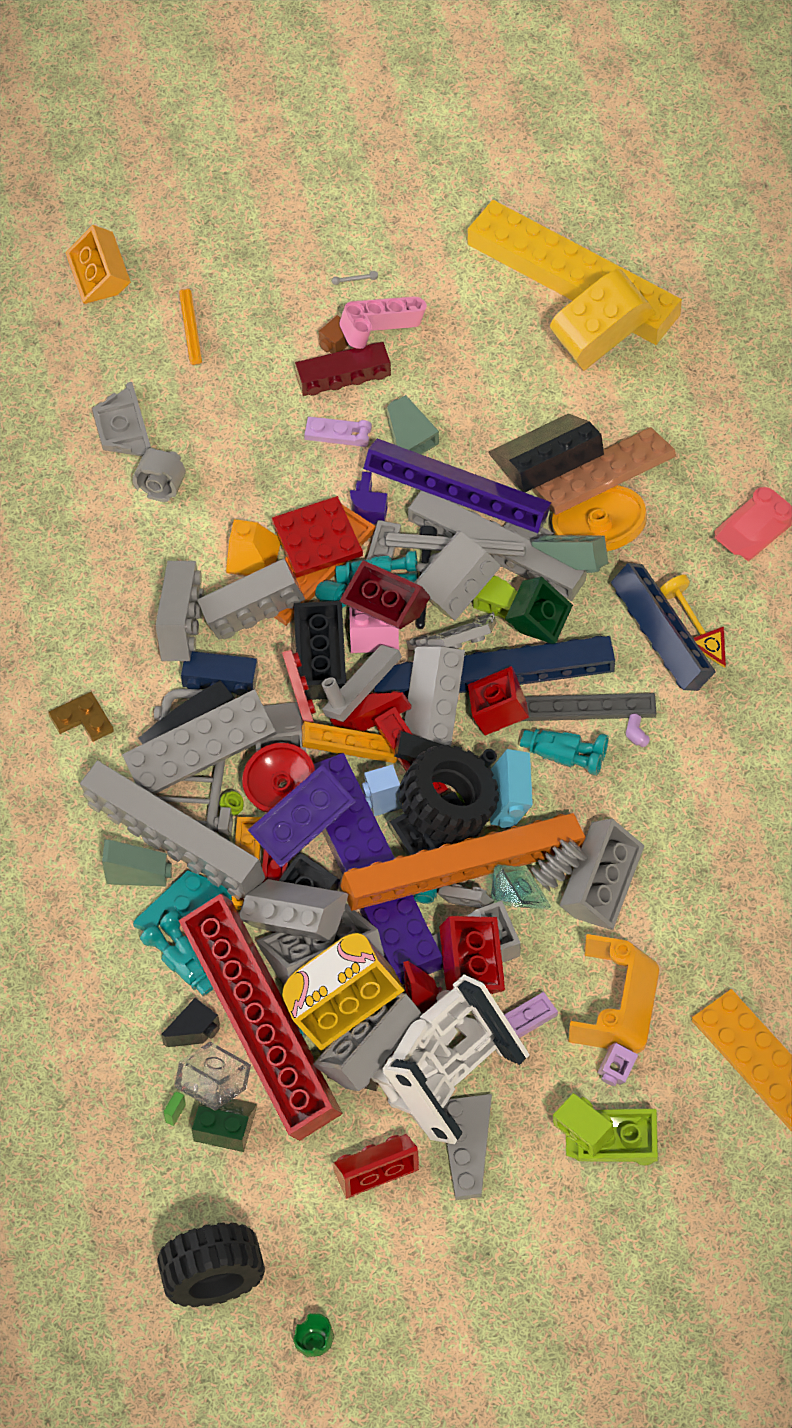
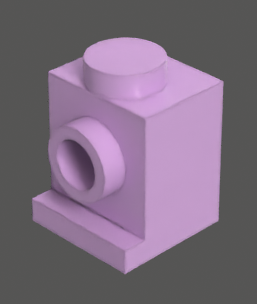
(623, 1059)

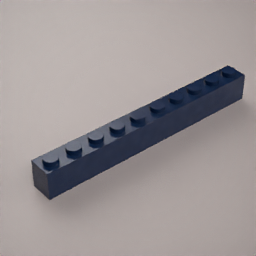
(529, 662)

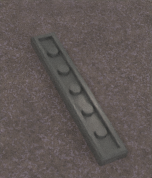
(590, 706)

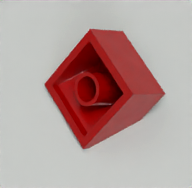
(497, 701)

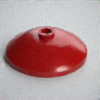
(269, 768)

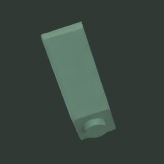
(576, 551)

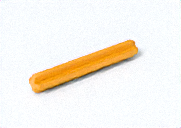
(190, 326)

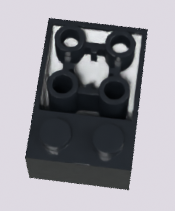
(411, 839)

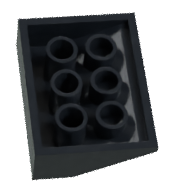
(549, 451)

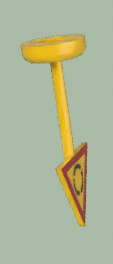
(710, 643)

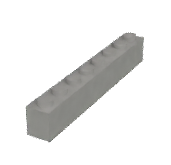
(451, 518)

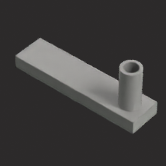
(345, 700)

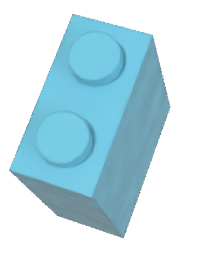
(514, 788)

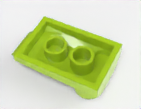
(633, 1139)

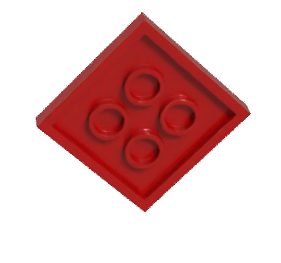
(317, 536)

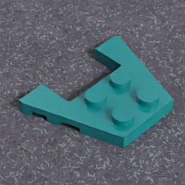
(183, 896)

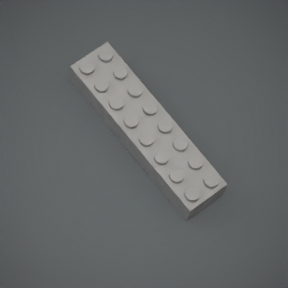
(172, 831)

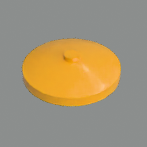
(613, 513)

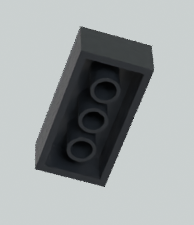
(320, 644)

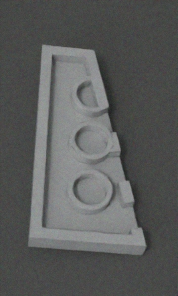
(469, 1151)

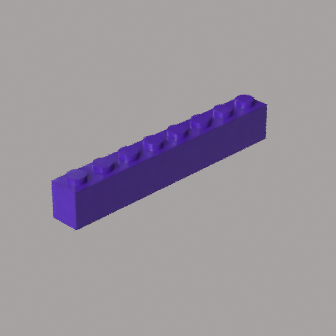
(457, 485)

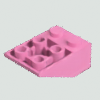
(370, 633)

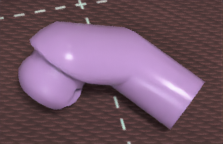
(634, 733)

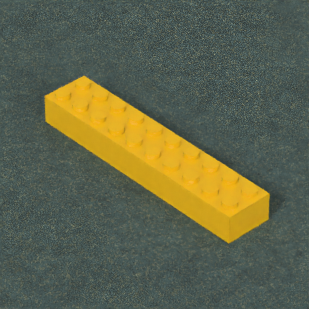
(561, 263)

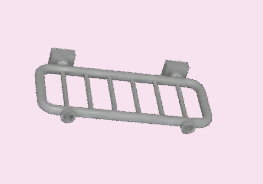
(223, 823)

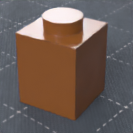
(331, 337)

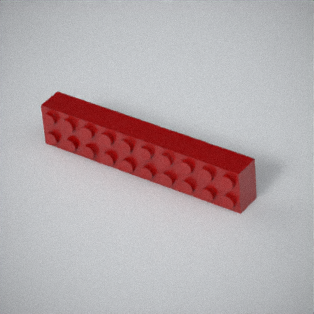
(260, 1017)

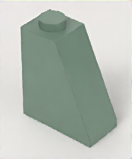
(410, 426)
(134, 865)

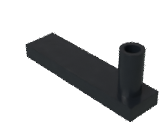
(410, 746)

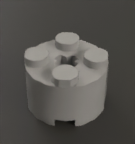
(159, 474)

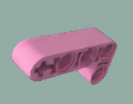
(380, 314)

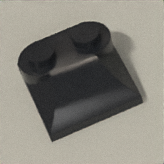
(308, 873)

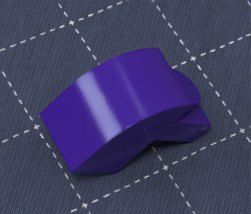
(368, 504)

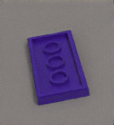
(301, 815)

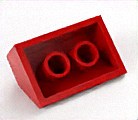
(472, 949)
(376, 1165)

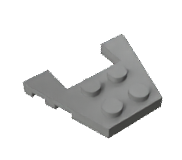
(455, 637)

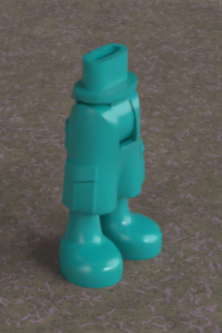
(346, 572)
(565, 747)
(180, 957)

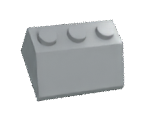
(457, 575)

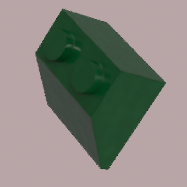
(539, 610)
(226, 1126)

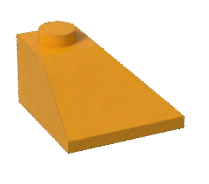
(251, 548)

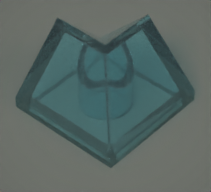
(517, 888)

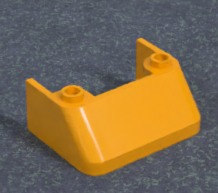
(632, 1022)

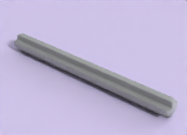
(438, 543)

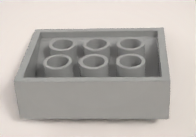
(290, 952)

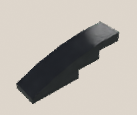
(199, 704)

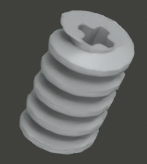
(558, 864)

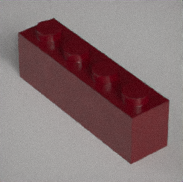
(343, 369)

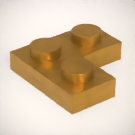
(83, 711)

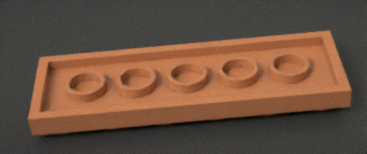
(616, 466)

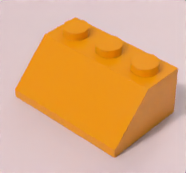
(97, 265)

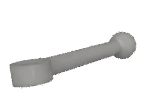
(373, 275)

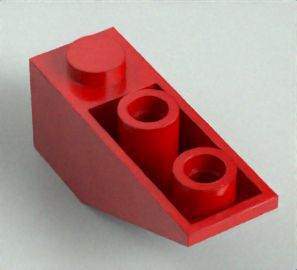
(371, 708)

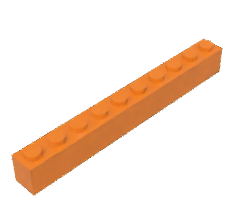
(458, 861)

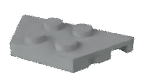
(121, 423)

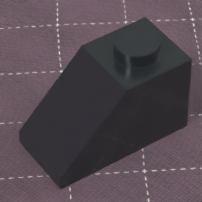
(192, 1026)

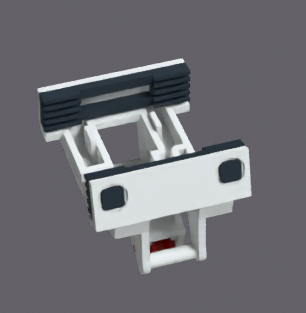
(425, 1070)

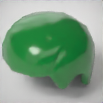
(314, 1335)

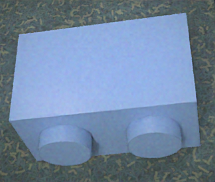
(382, 790)

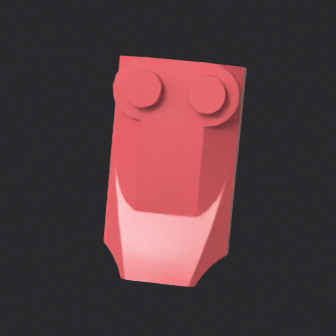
(755, 524)

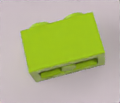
(584, 1124)

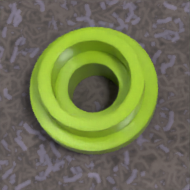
(233, 798)

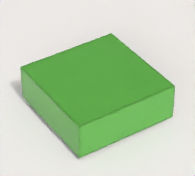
(174, 1108)

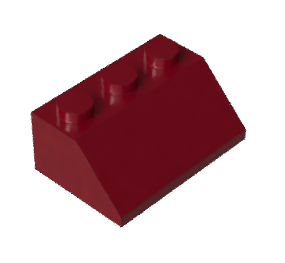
(385, 596)

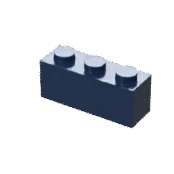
(206, 669)

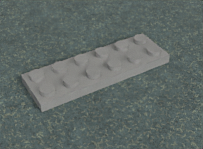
(200, 743)

